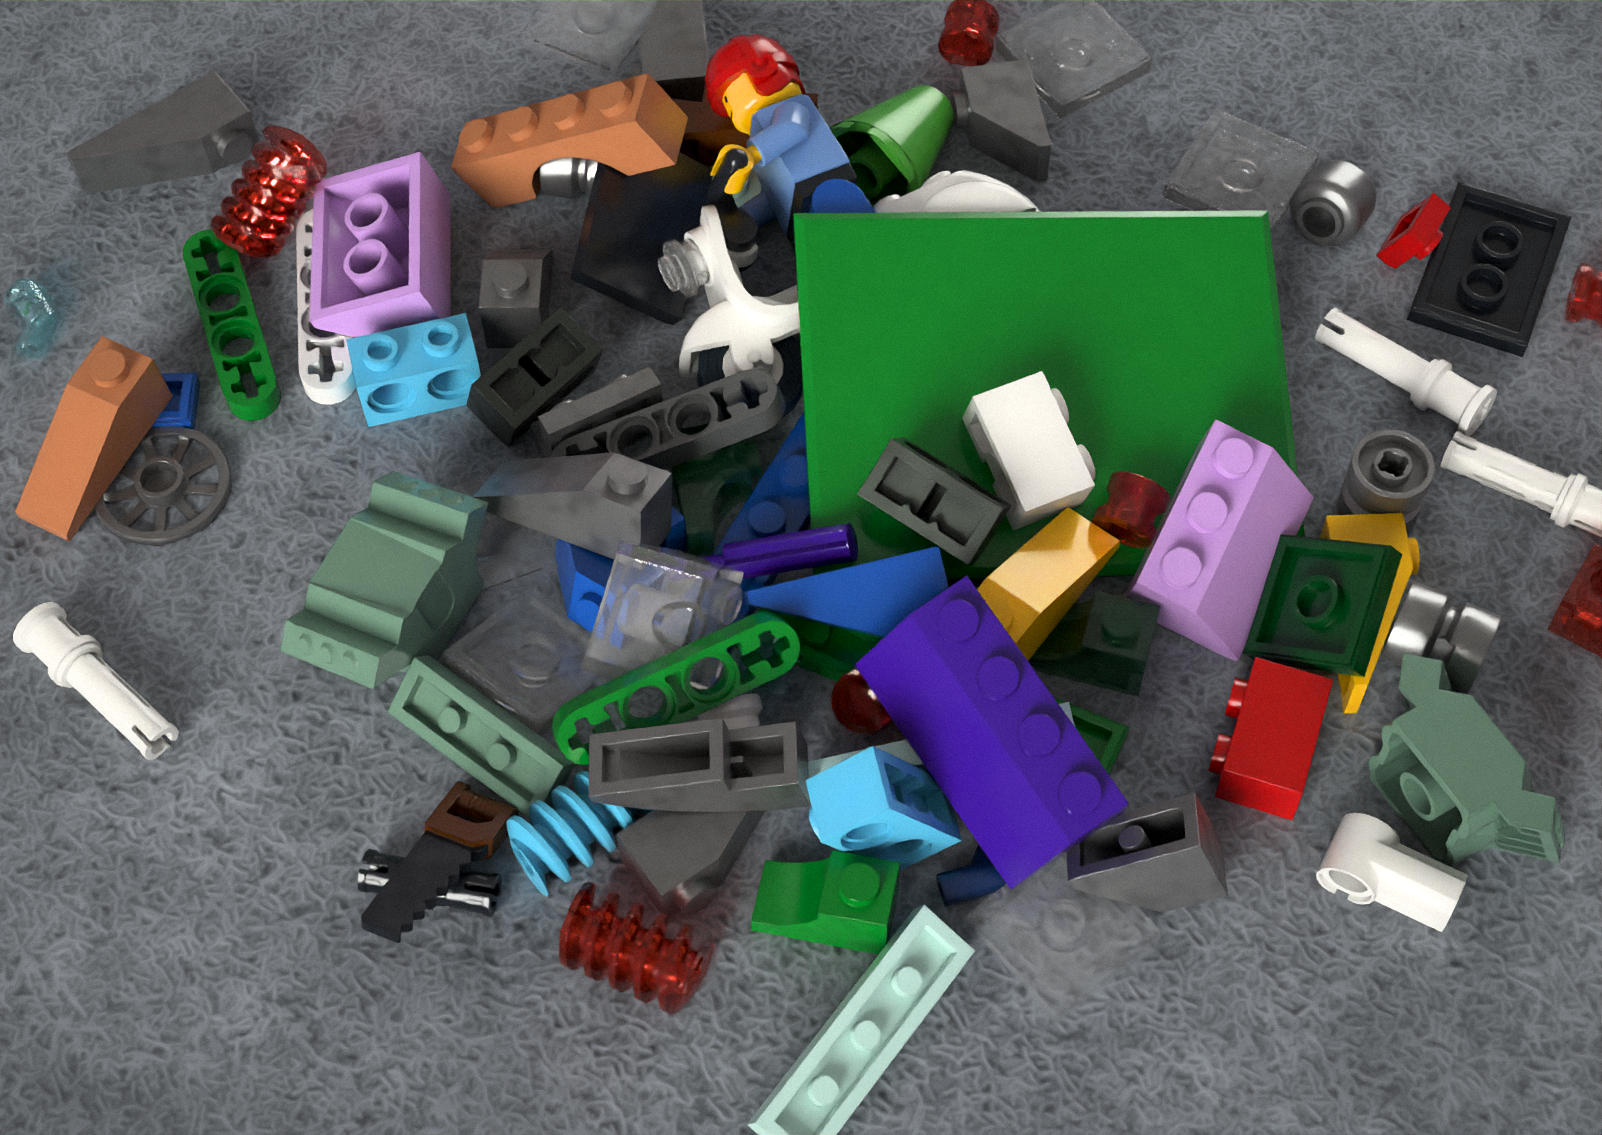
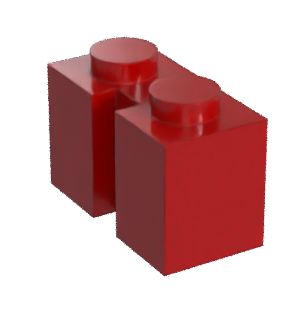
(1272, 739)

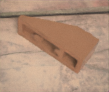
(92, 436)

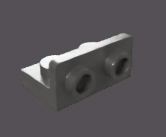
(615, 400)

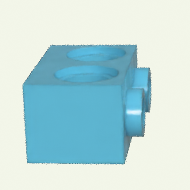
(414, 369)
(881, 809)

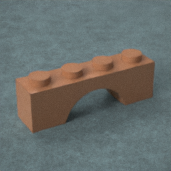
(618, 124)

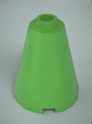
(896, 141)

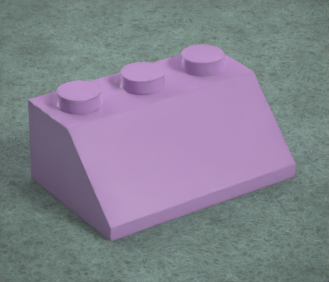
(381, 248)
(1220, 539)

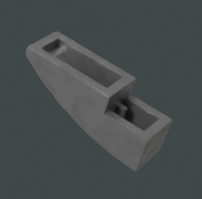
(700, 767)

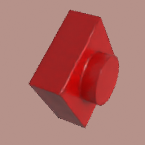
(1415, 232)

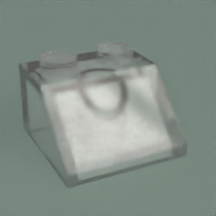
(657, 605)

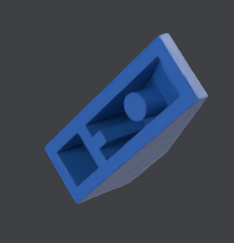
(861, 597)

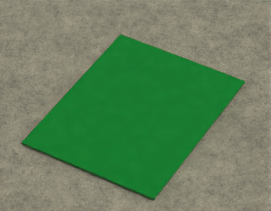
(1127, 313)

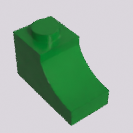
(829, 901)

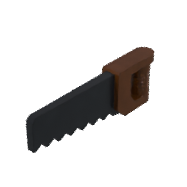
(438, 859)

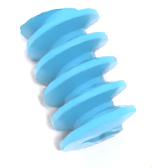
(565, 831)

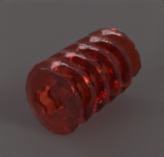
(270, 193)
(631, 952)

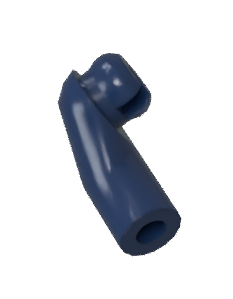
(969, 881)

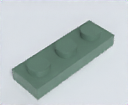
(479, 735)

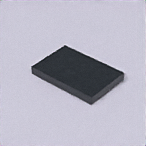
(627, 230)
(1490, 269)

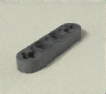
(666, 419)

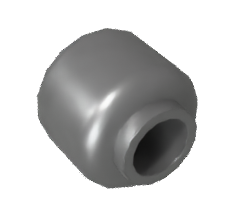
(1333, 203)

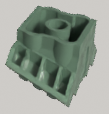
(391, 582)
(1459, 775)

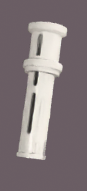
(1430, 383)
(1567, 499)
(78, 663)

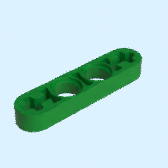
(231, 324)
(672, 675)

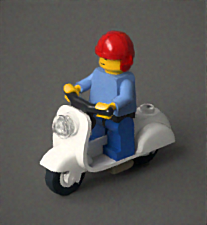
(799, 173)

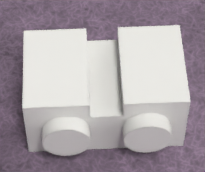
(1030, 449)

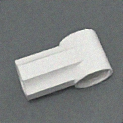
(1374, 866)

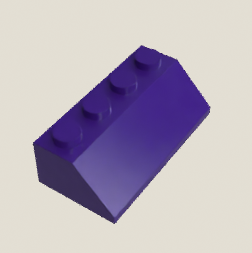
(990, 733)

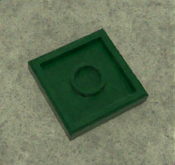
(1323, 604)

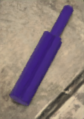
(790, 551)

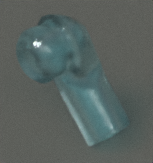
(40, 314)

